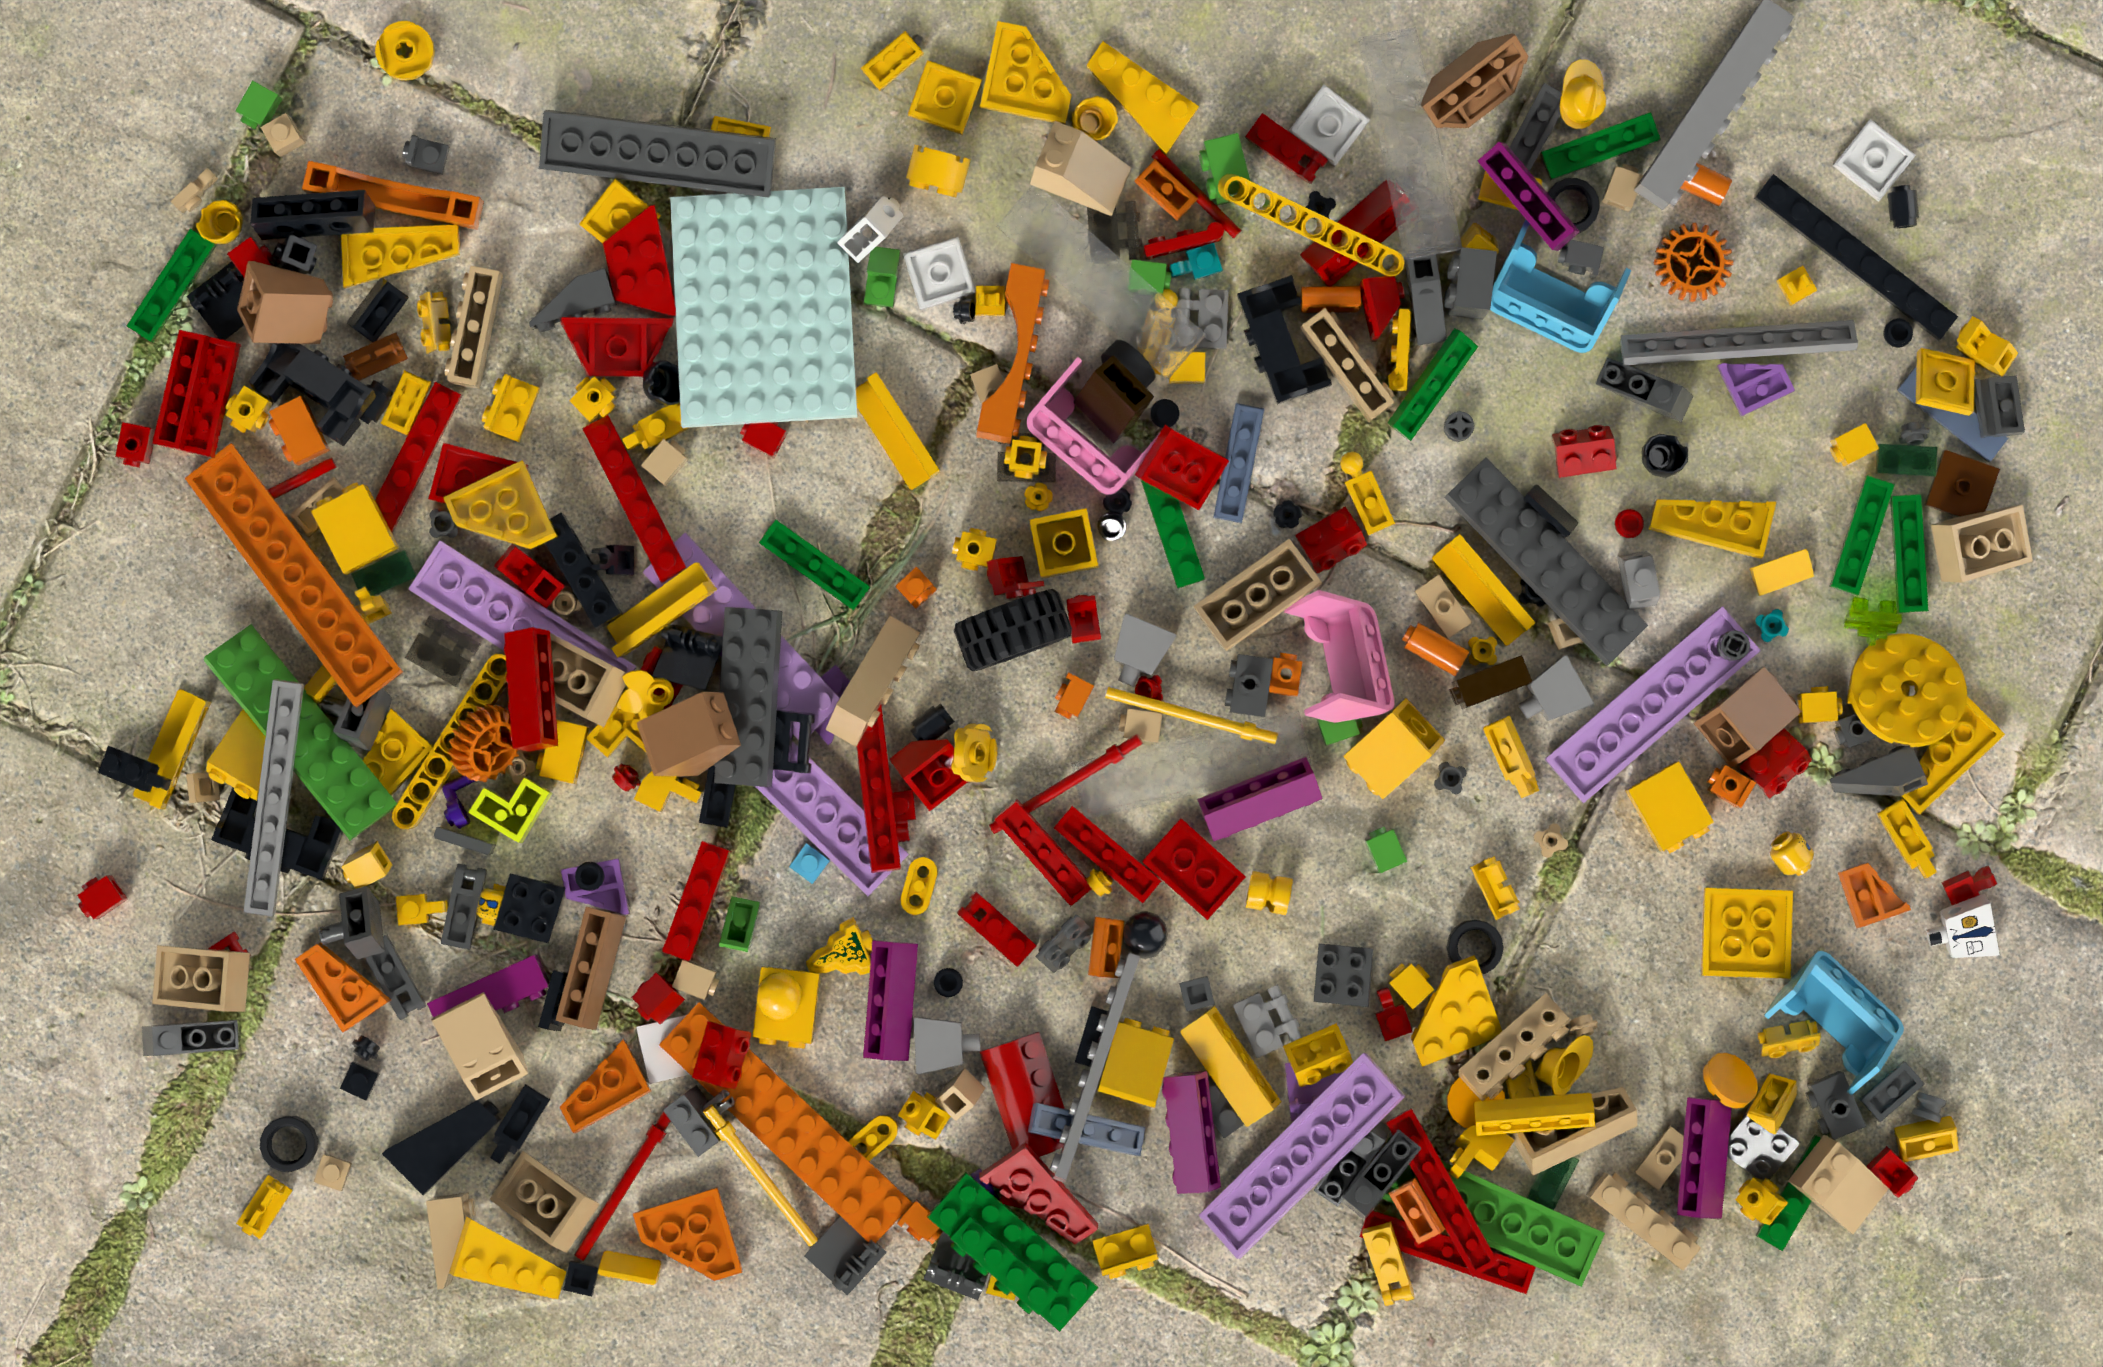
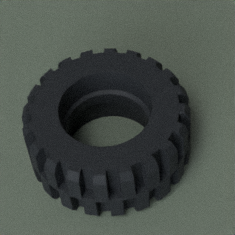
(1012, 629)

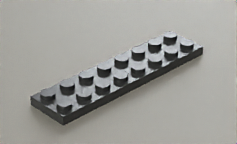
(657, 153)
(1546, 561)

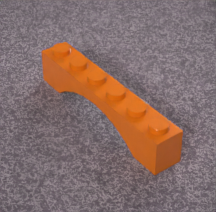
(397, 197)
(1000, 410)

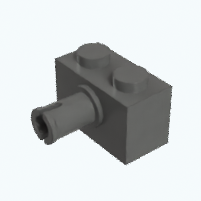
(1250, 685)
(360, 724)
(359, 925)
(1835, 1106)
(691, 1122)

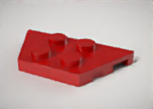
(640, 265)
(616, 344)

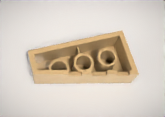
(873, 680)
(1547, 1148)

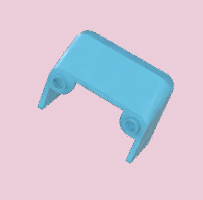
(1549, 304)
(1845, 1011)

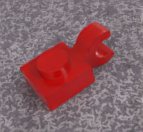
(904, 811)
(1966, 887)
(1392, 1019)

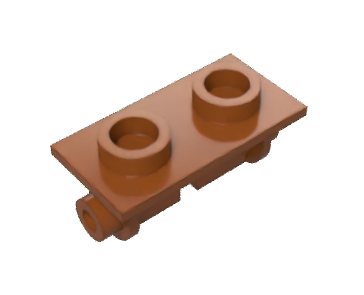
(375, 357)

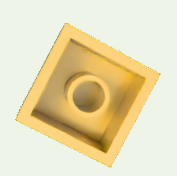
(1063, 543)

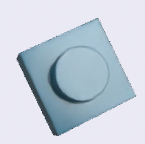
(809, 863)

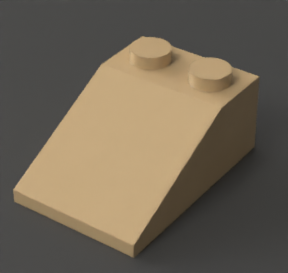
(1080, 169)
(1981, 544)
(585, 681)
(201, 978)
(1838, 1183)
(544, 1202)
(446, 1223)

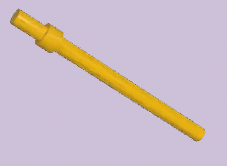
(1247, 730)
(726, 1133)

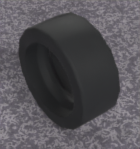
(1587, 190)
(1132, 360)
(1491, 931)
(266, 1143)

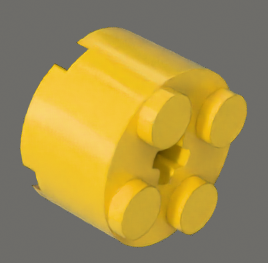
(938, 170)

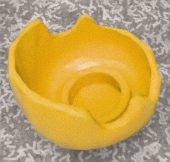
(1095, 117)
(220, 222)
(779, 996)

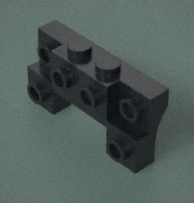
(1274, 344)
(320, 381)
(300, 852)

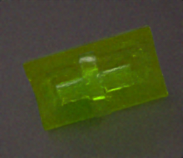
(1872, 623)

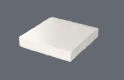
(1329, 125)
(1874, 160)
(939, 273)
(658, 1062)

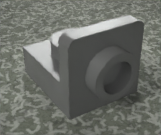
(425, 154)

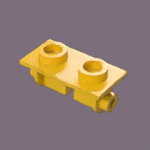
(431, 311)
(1490, 876)
(1801, 1038)
(264, 1207)

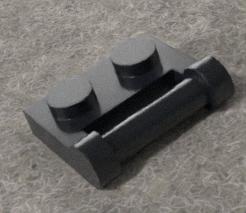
(783, 741)

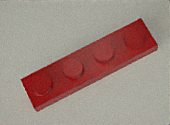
(1043, 852)
(1107, 854)

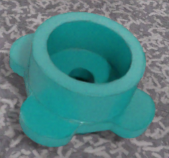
(1774, 617)

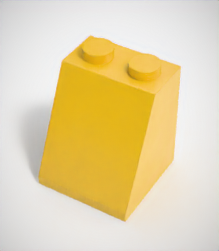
(1394, 749)
(1136, 1062)

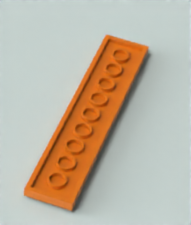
(293, 575)
(798, 1135)

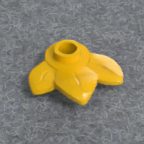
(640, 696)

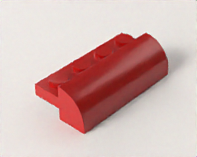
(196, 394)
(1018, 1078)

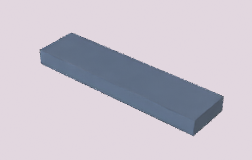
(1962, 426)
(1241, 457)
(1097, 1130)

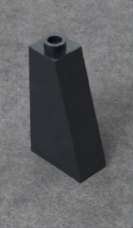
(438, 1148)

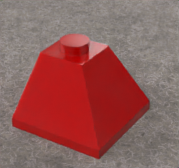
(1380, 302)
(928, 770)

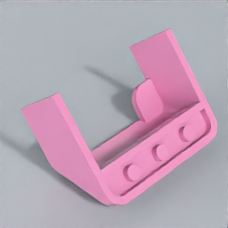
(1050, 427)
(1352, 656)

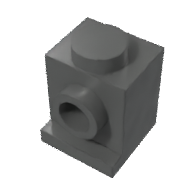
(1581, 257)
(1845, 734)

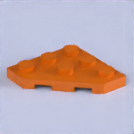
(692, 1233)

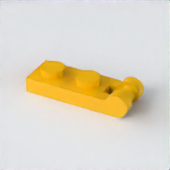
(1388, 1263)

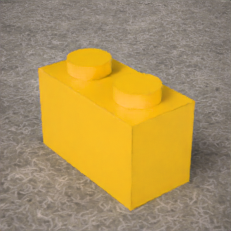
(565, 759)

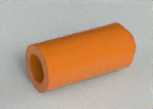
(1435, 648)

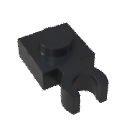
(615, 559)

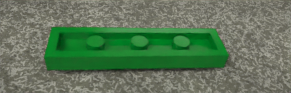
(1600, 146)
(171, 285)
(1432, 384)
(1862, 535)
(1174, 536)
(1909, 553)
(814, 565)
(1784, 1225)

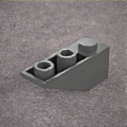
(581, 296)
(1426, 299)
(1645, 389)
(1889, 775)
(190, 1038)
(1351, 1166)
(1381, 1175)

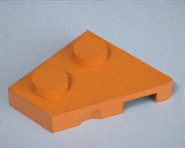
(1869, 896)

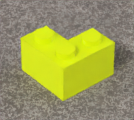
(515, 816)

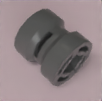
(1728, 647)

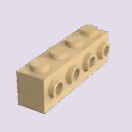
(475, 327)
(1346, 364)
(1514, 1047)
(1641, 1219)

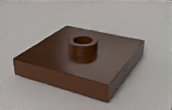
(1961, 485)

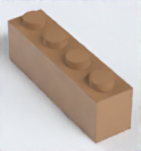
(590, 968)

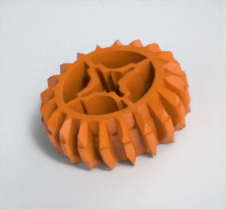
(1681, 259)
(483, 743)

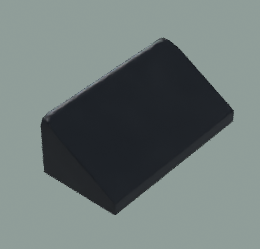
(377, 310)
(1551, 511)

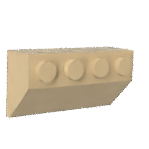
(1257, 595)

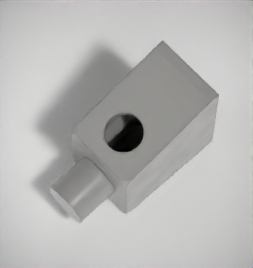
(1639, 579)
(1140, 648)
(1556, 692)
(941, 1044)

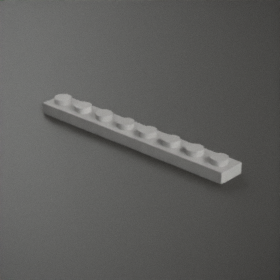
(1738, 342)
(273, 797)
(1089, 1078)

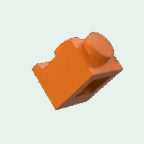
(916, 587)
(1282, 686)
(1072, 696)
(1742, 788)
(919, 1224)

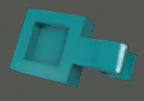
(1201, 262)

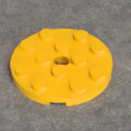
(1902, 718)

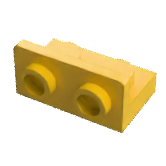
(510, 407)
(1318, 1055)
(1125, 1250)

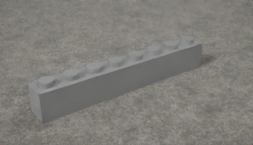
(1714, 103)

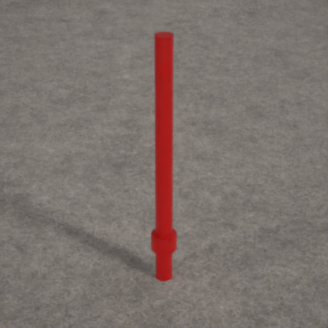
(1113, 755)
(655, 1134)

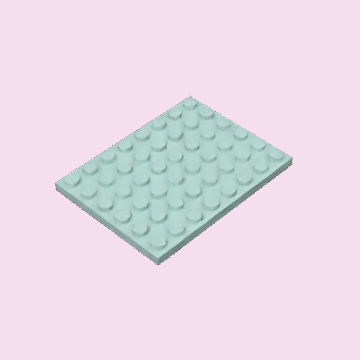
(763, 307)

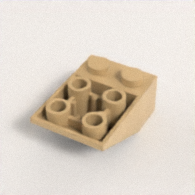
(480, 1046)

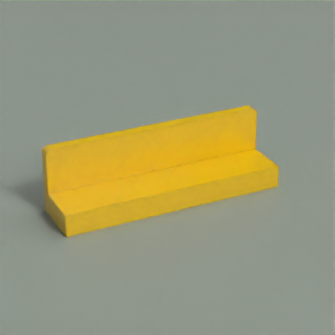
(894, 432)
(1483, 590)
(660, 609)
(175, 744)
(1230, 1066)
(1534, 1114)

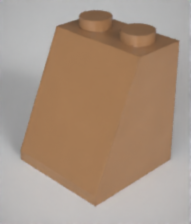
(283, 305)
(1748, 717)
(689, 735)

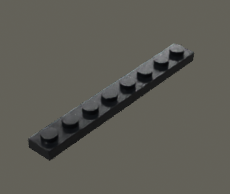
(1856, 257)

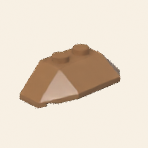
(1475, 82)

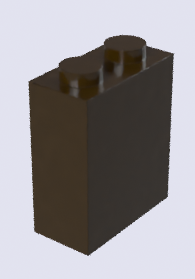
(1113, 399)
(1490, 682)

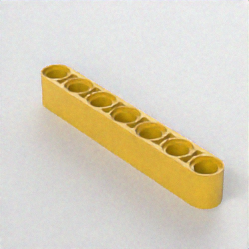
(1324, 228)
(440, 748)

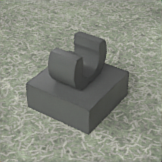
(1196, 993)

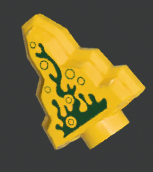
(845, 951)

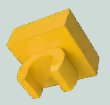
(1796, 285)
(990, 301)

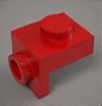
(1083, 618)
(1893, 1172)

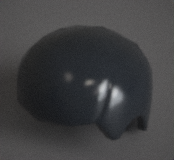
(662, 383)
(1664, 455)
(1145, 934)

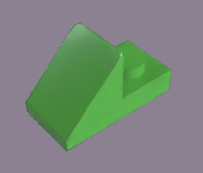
(882, 277)
(739, 924)

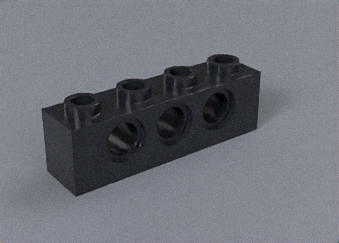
(313, 214)
(578, 571)

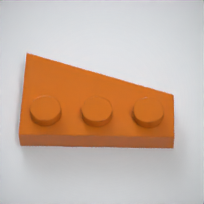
(340, 987)
(608, 1089)

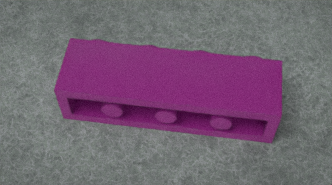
(1528, 196)
(1260, 799)
(502, 988)
(890, 1000)
(1191, 1132)
(1704, 1158)

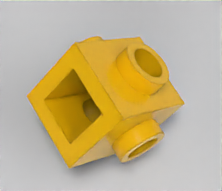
(583, 398)
(258, 407)
(1025, 445)
(974, 537)
(924, 1115)
(1760, 1200)

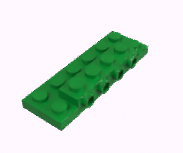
(1011, 1252)

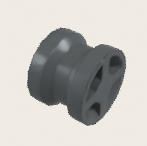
(1460, 422)
(1929, 1107)

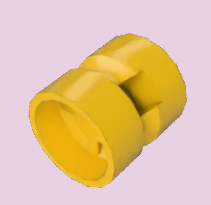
(1269, 893)

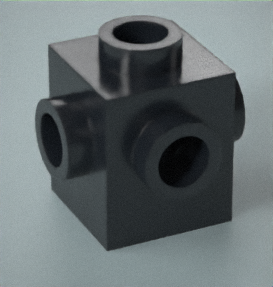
(295, 255)

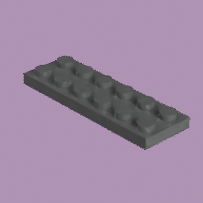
(751, 692)

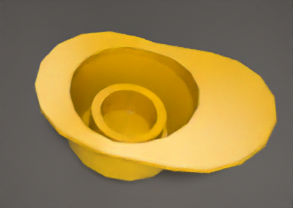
(1582, 94)
(1565, 1065)

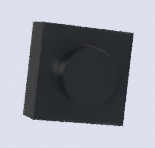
(359, 1081)
(581, 1278)

